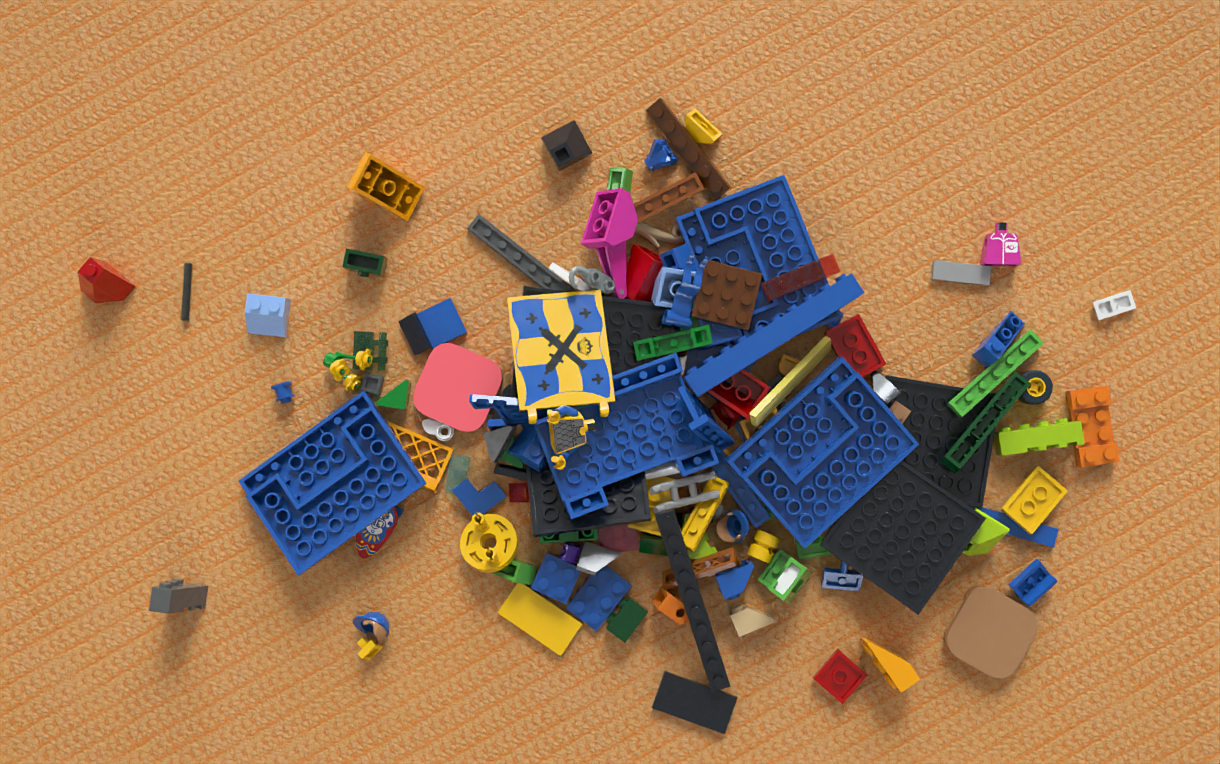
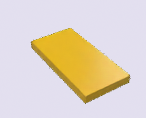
(540, 618)

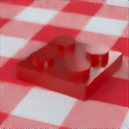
(840, 676)

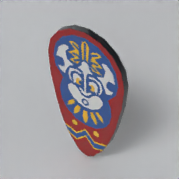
(376, 534)

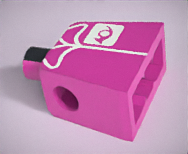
(1000, 248)

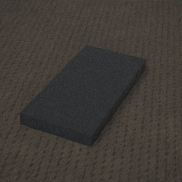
(694, 702)

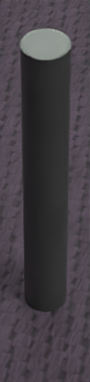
(186, 291)

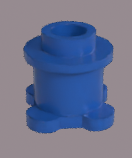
(283, 392)

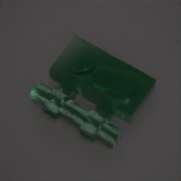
(365, 341)

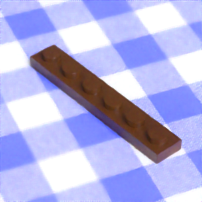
(688, 148)

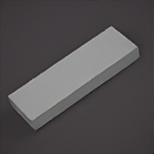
(961, 273)

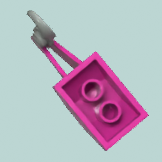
(607, 229)

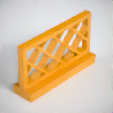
(432, 484)

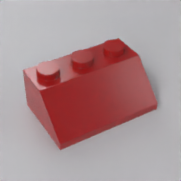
(741, 392)

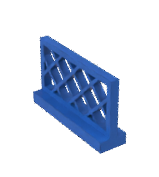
(705, 423)

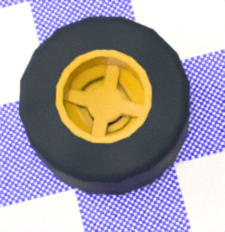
(1040, 387)

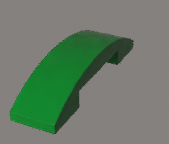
(673, 343)

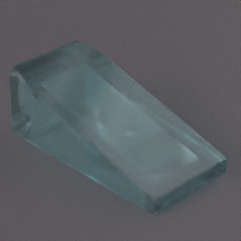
(457, 471)

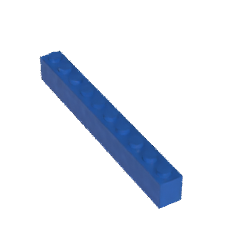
(773, 335)

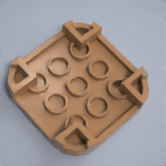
(991, 632)

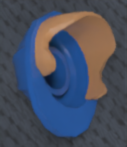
(733, 527)
(374, 625)

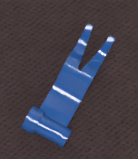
(684, 296)

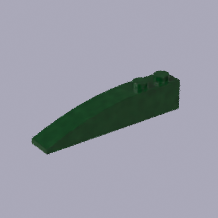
(984, 422)

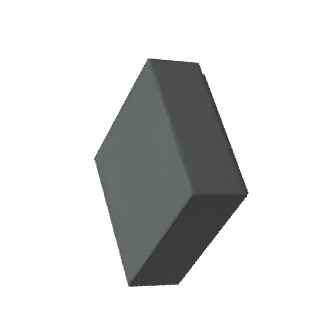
(372, 383)

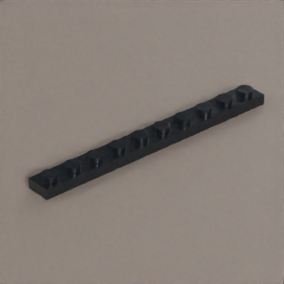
(692, 599)

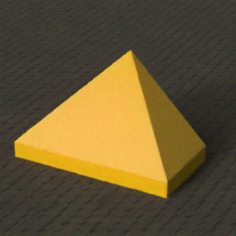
(701, 128)

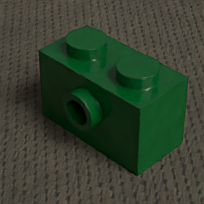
(364, 263)
(626, 619)

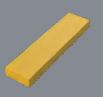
(702, 514)

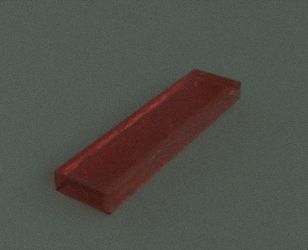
(800, 277)

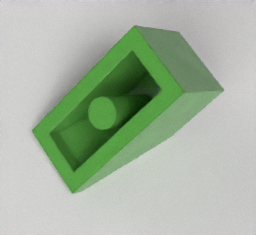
(518, 572)

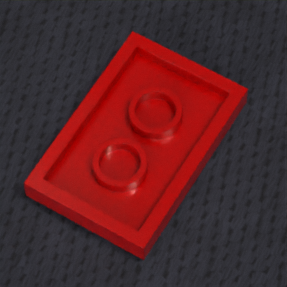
(856, 345)

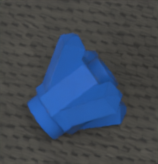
(660, 155)

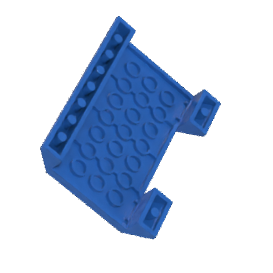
(641, 432)

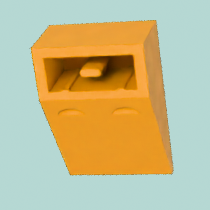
(898, 671)

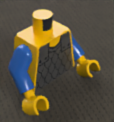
(567, 432)

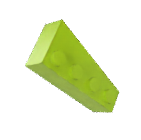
(1038, 437)

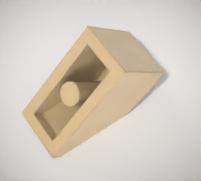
(748, 619)

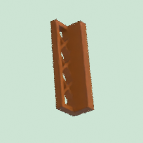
(668, 197)
(705, 567)

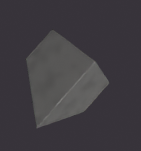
(498, 441)
(595, 557)

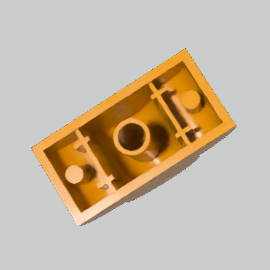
(385, 186)

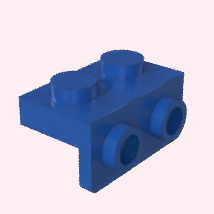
(1032, 583)

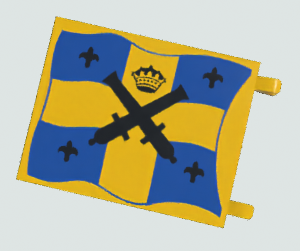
(560, 351)

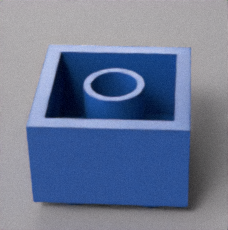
(556, 577)

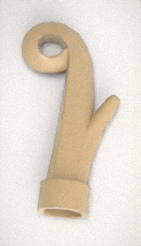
(652, 233)

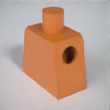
(669, 604)

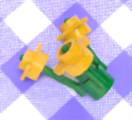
(340, 370)

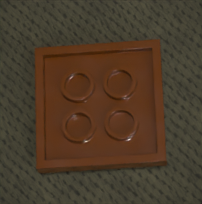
(727, 295)

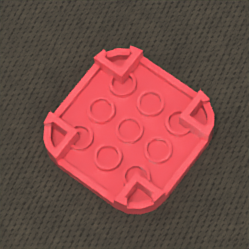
(447, 384)

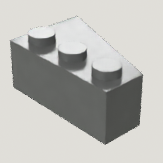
(176, 595)

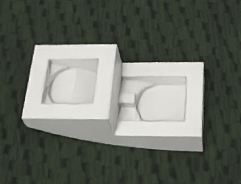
(1114, 305)

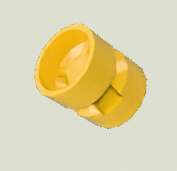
(763, 546)

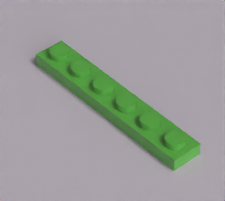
(995, 373)

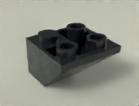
(566, 145)

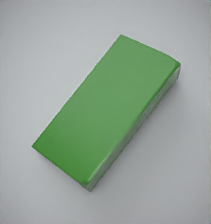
(620, 179)

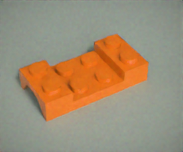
(1092, 409)

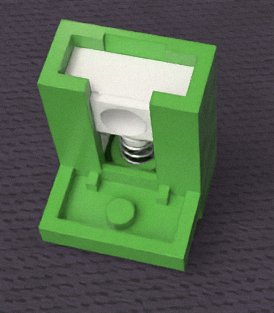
(784, 576)

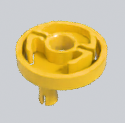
(484, 528)

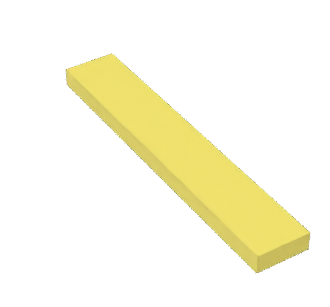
(790, 381)

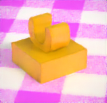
(369, 648)

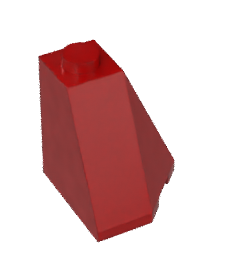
(642, 273)
(103, 282)

